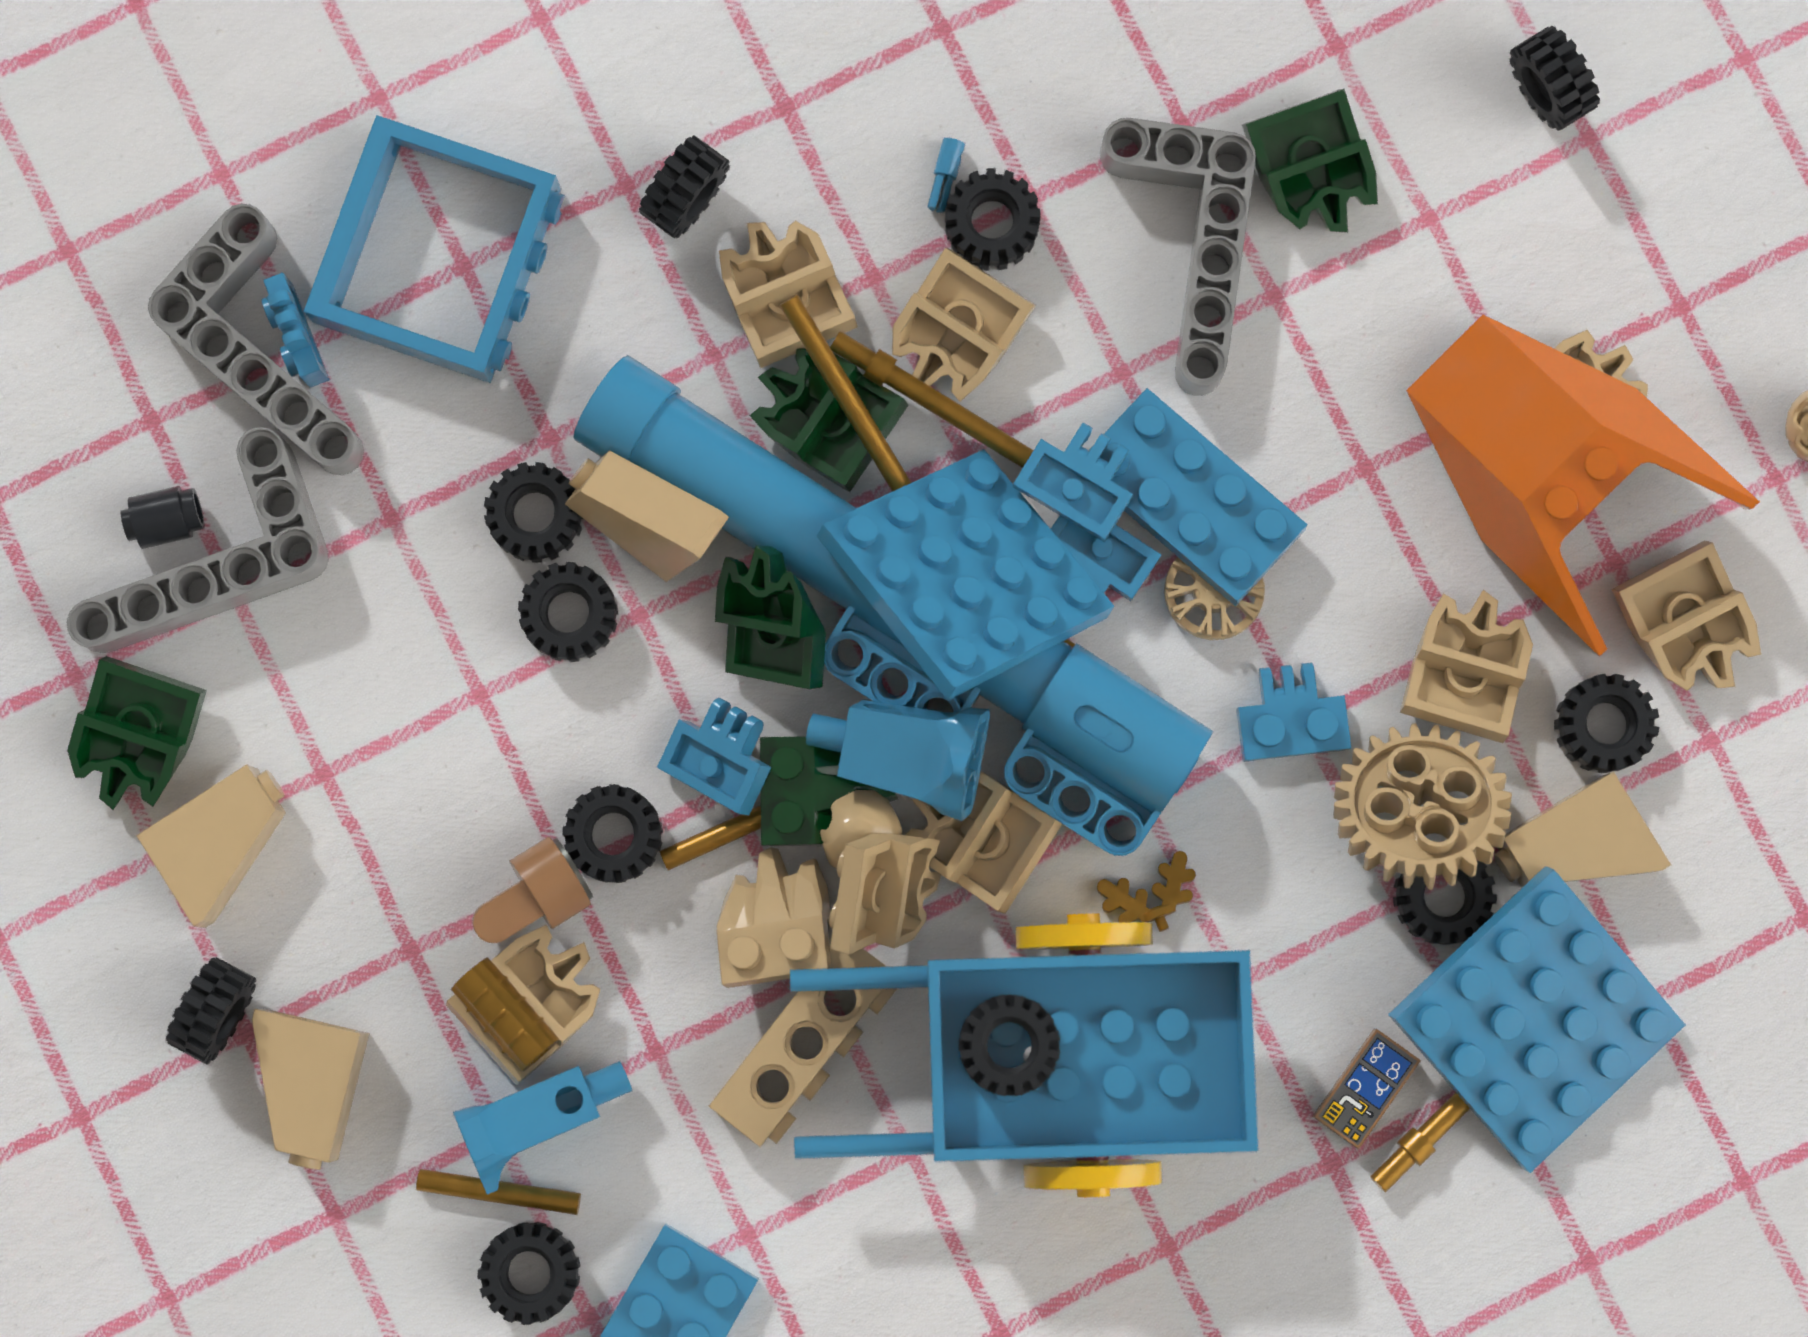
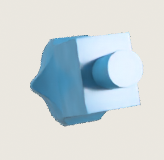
(909, 751)
(534, 1116)

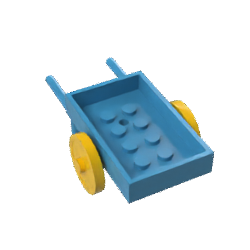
(1145, 1064)

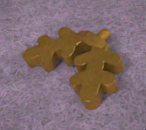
(1170, 895)

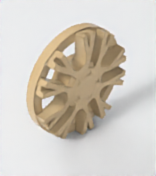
(1211, 602)

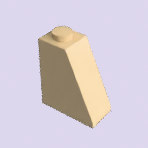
(644, 514)
(1583, 838)
(214, 841)
(308, 1083)

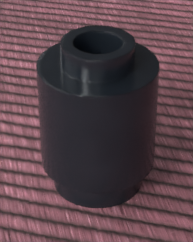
(162, 516)

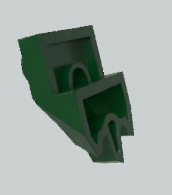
(1313, 160)
(814, 426)
(769, 622)
(134, 730)
(801, 791)

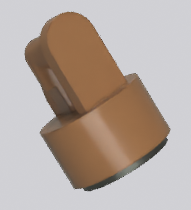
(547, 889)

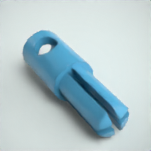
(946, 168)

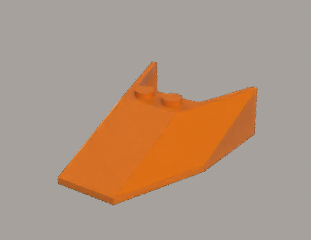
(1540, 446)

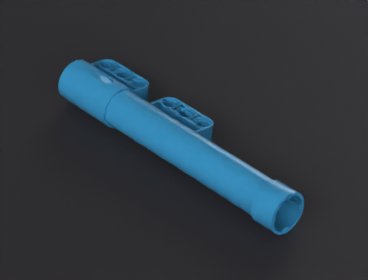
(1077, 711)

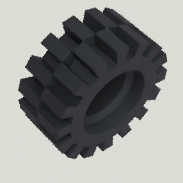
(1554, 78)
(684, 186)
(1000, 189)
(501, 508)
(560, 580)
(1633, 705)
(585, 815)
(1451, 929)
(210, 1010)
(1044, 1045)
(495, 1273)

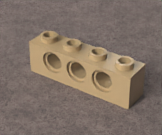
(740, 1098)

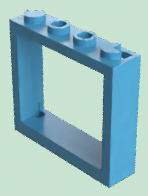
(357, 218)

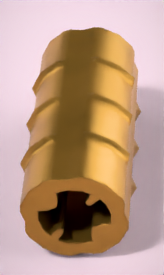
(504, 1014)

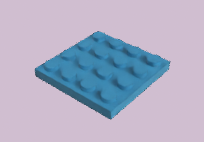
(965, 573)
(1537, 1019)

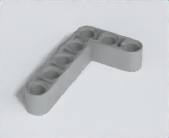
(1209, 236)
(241, 356)
(222, 567)

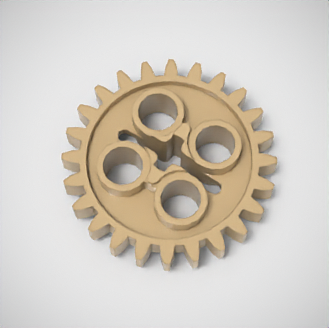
(1441, 769)

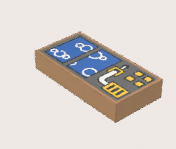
(1366, 1088)

